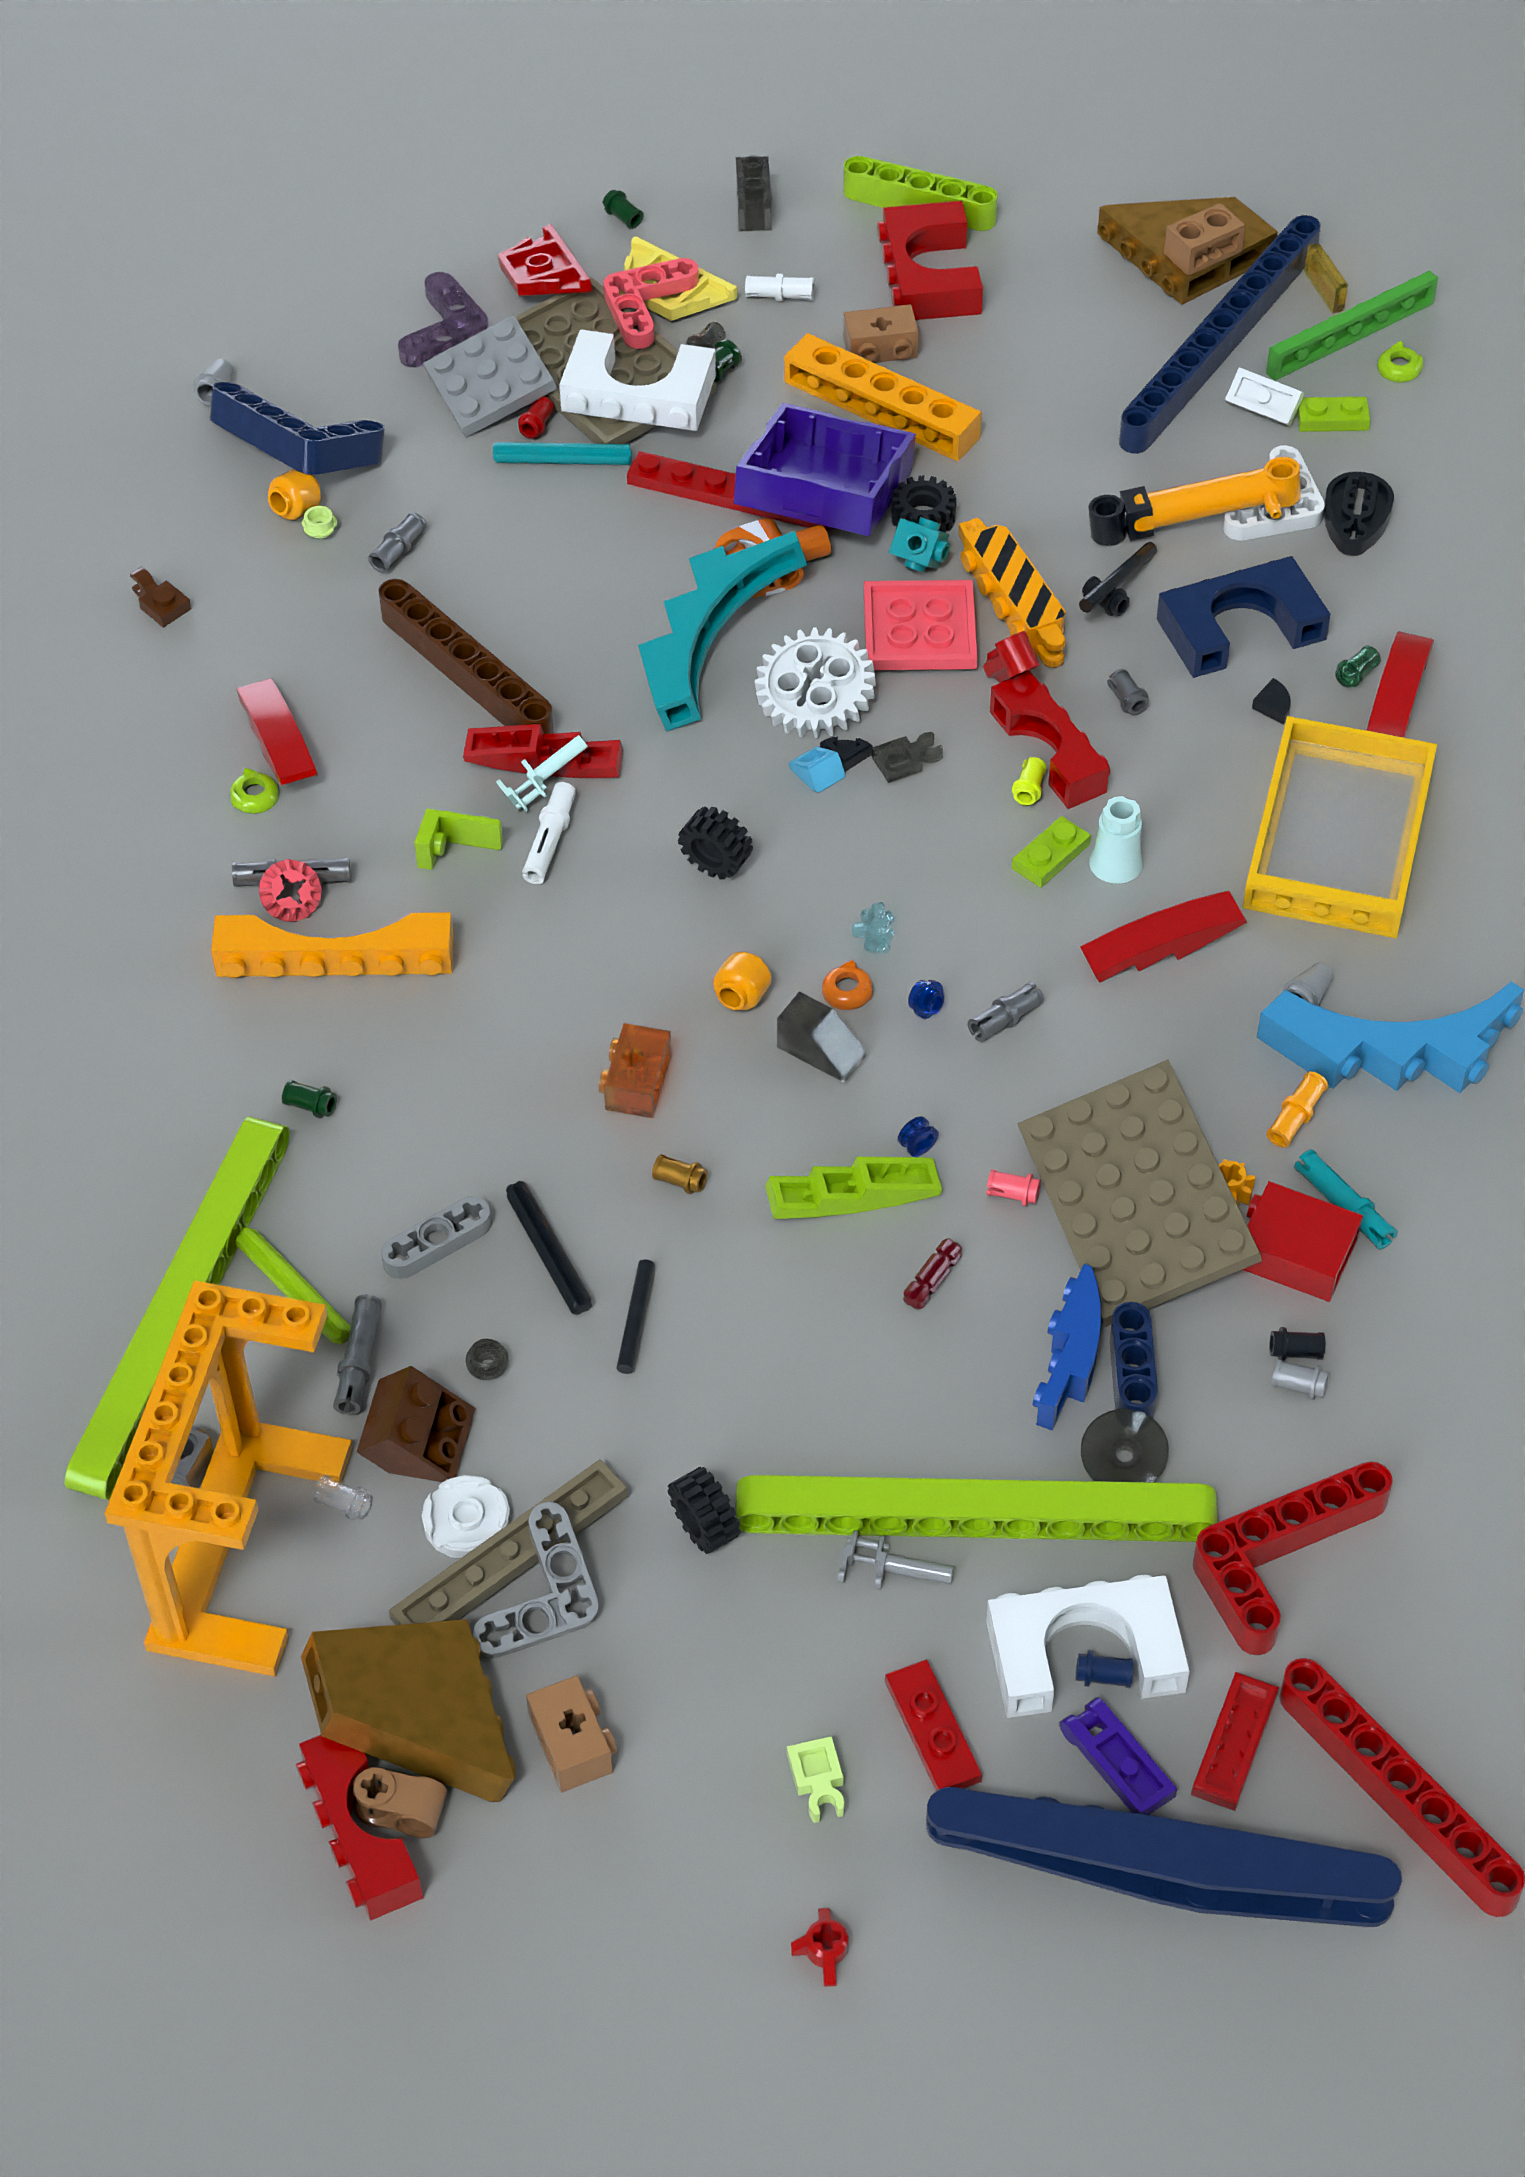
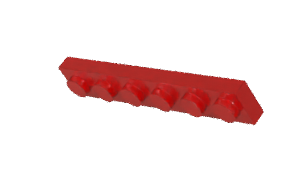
(694, 483)

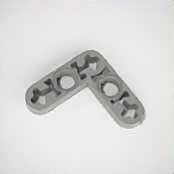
(552, 1604)

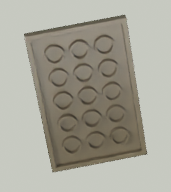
(553, 333)
(1139, 1190)

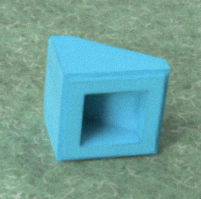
(818, 768)

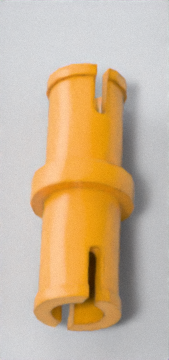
(1297, 1109)

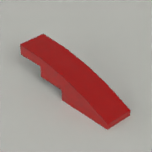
(276, 731)
(509, 745)
(1164, 932)

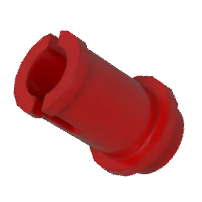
(533, 422)

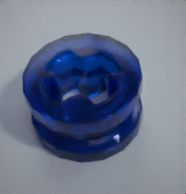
(918, 1136)

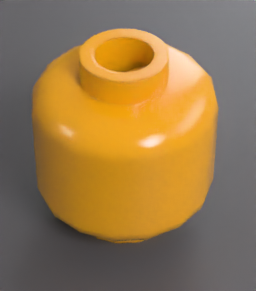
(293, 494)
(741, 981)

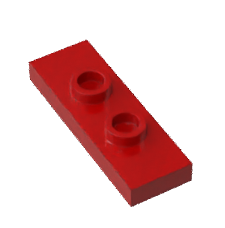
(932, 1727)
(1235, 1741)

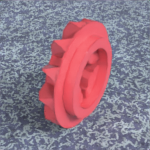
(287, 908)

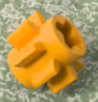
(1238, 1181)

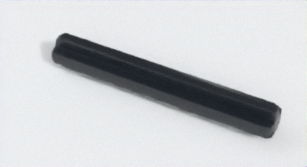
(548, 1248)

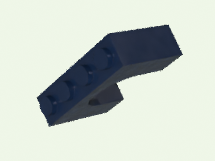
(1272, 588)

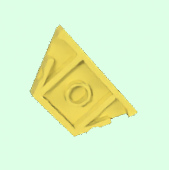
(707, 294)

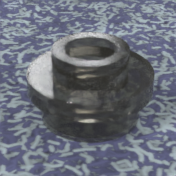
(487, 1350)

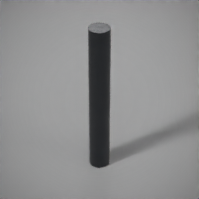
(635, 1316)

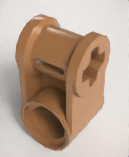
(401, 1803)

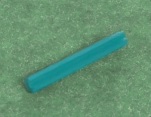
(562, 453)

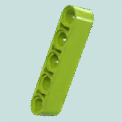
(897, 185)

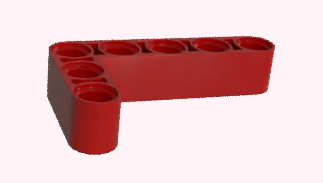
(1278, 1539)

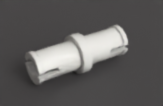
(779, 287)

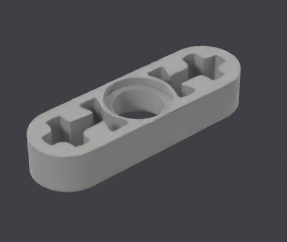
(440, 1221)

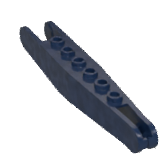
(1170, 1859)

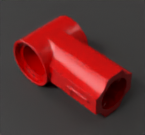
(1011, 658)

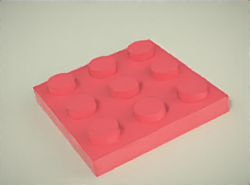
(920, 624)

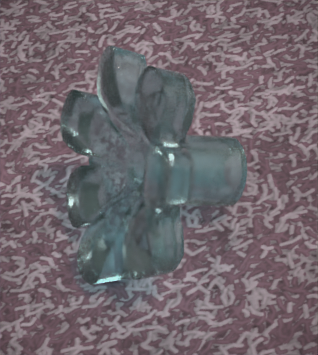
(875, 928)

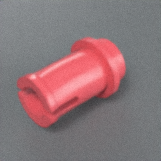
(1013, 1187)

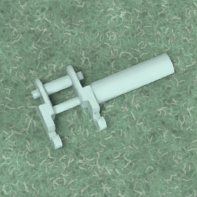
(541, 773)

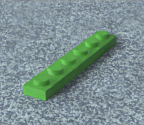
(1351, 325)

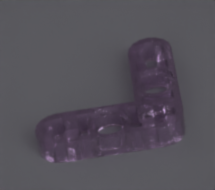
(457, 323)

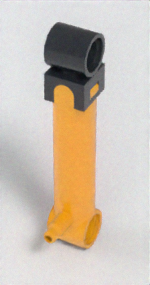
(1141, 512)

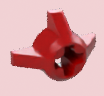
(819, 1946)

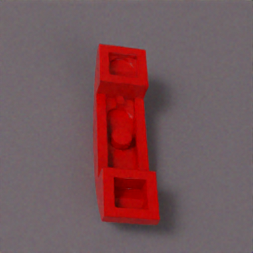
(1400, 684)

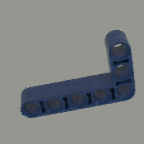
(290, 438)

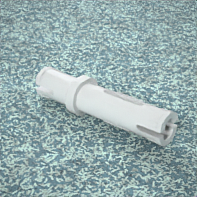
(553, 820)

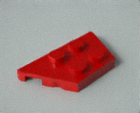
(543, 266)

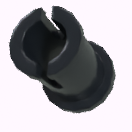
(1113, 604)
(1296, 1344)

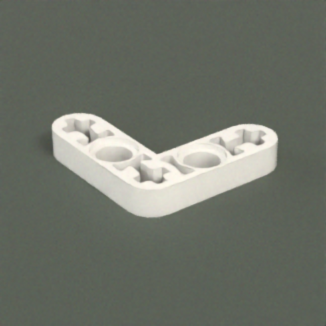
(1305, 514)

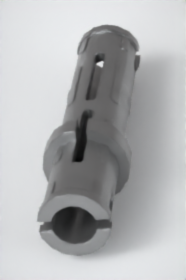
(337, 871)
(355, 1368)

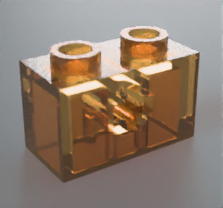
(636, 1070)

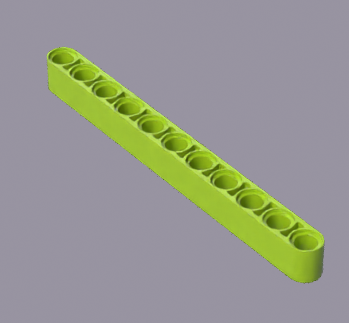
(200, 1257)
(974, 1508)

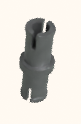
(397, 542)
(1005, 1011)

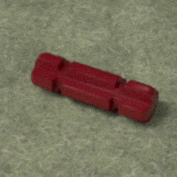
(932, 1273)

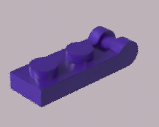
(1119, 1758)

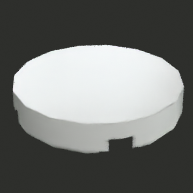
(464, 1514)

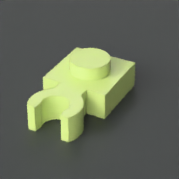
(817, 1772)

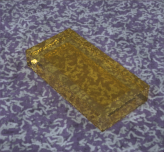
(1325, 278)

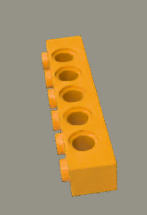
(882, 396)

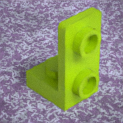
(457, 828)

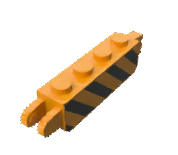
(1014, 587)

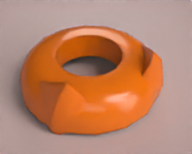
(847, 999)

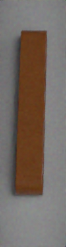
(462, 657)

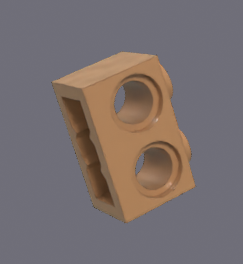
(1204, 239)

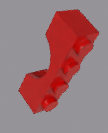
(1027, 709)
(379, 1866)

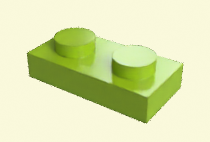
(1333, 414)
(1051, 851)

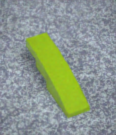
(864, 1187)

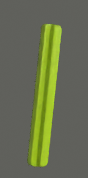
(289, 1280)

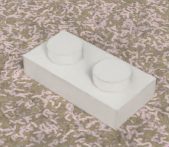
(1264, 397)

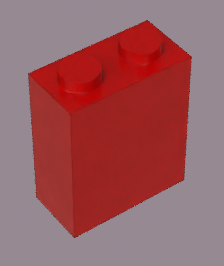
(1301, 1240)

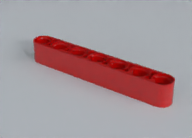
(1403, 1806)

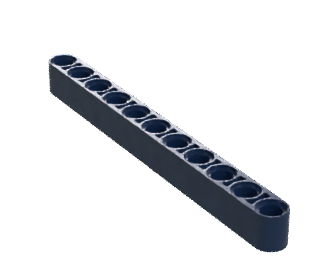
(1217, 336)

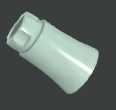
(1118, 842)

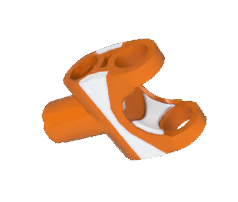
(813, 542)

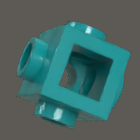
(920, 544)

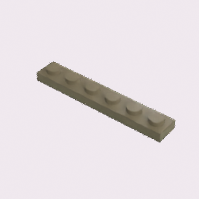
(509, 1551)

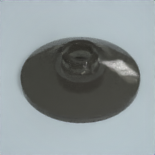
(1125, 1431)

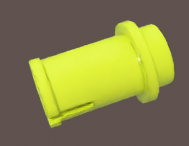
(1027, 788)

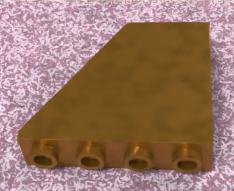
(1140, 233)
(412, 1701)

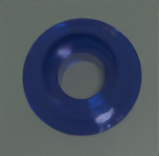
(926, 998)

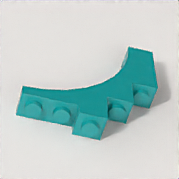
(696, 617)

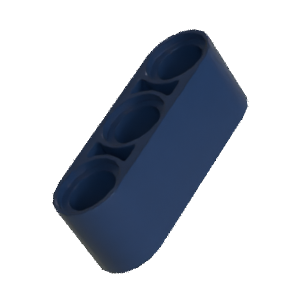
(1133, 1348)

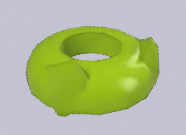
(1399, 373)
(254, 803)

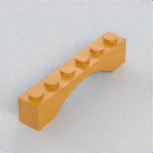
(410, 946)

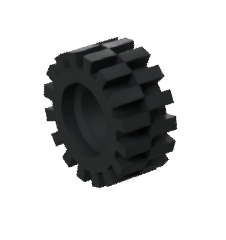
(924, 494)
(715, 842)
(704, 1510)

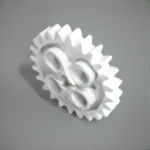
(842, 694)

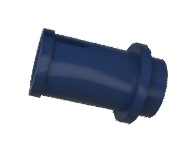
(1104, 1670)

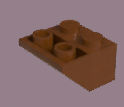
(415, 1427)

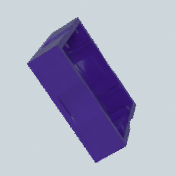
(824, 469)

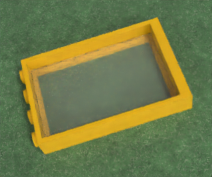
(1340, 827)

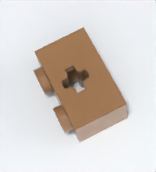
(881, 333)
(571, 1757)

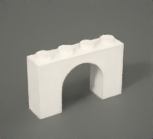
(671, 402)
(1133, 1610)

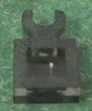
(901, 758)

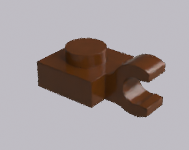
(160, 602)

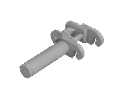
(891, 1563)

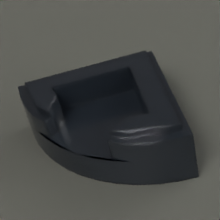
(1273, 701)
(849, 751)

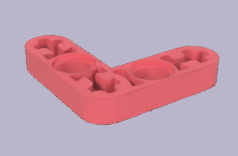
(682, 277)

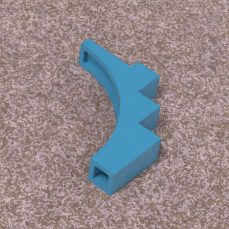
(1394, 1052)

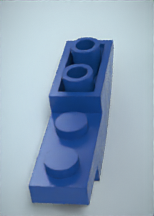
(1073, 1348)

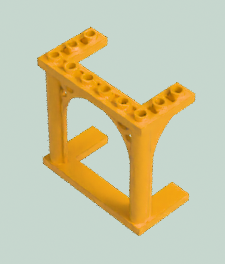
(218, 1515)

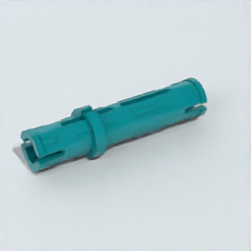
(1344, 1196)

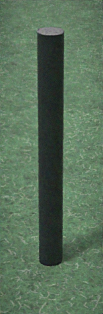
(1117, 577)

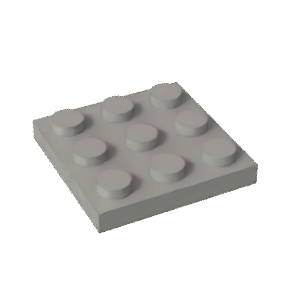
(490, 376)

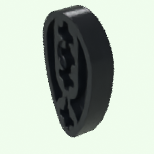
(1340, 515)

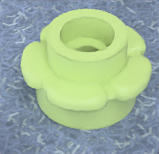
(319, 522)

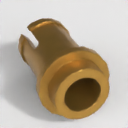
(688, 1176)

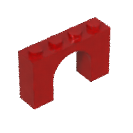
(930, 291)

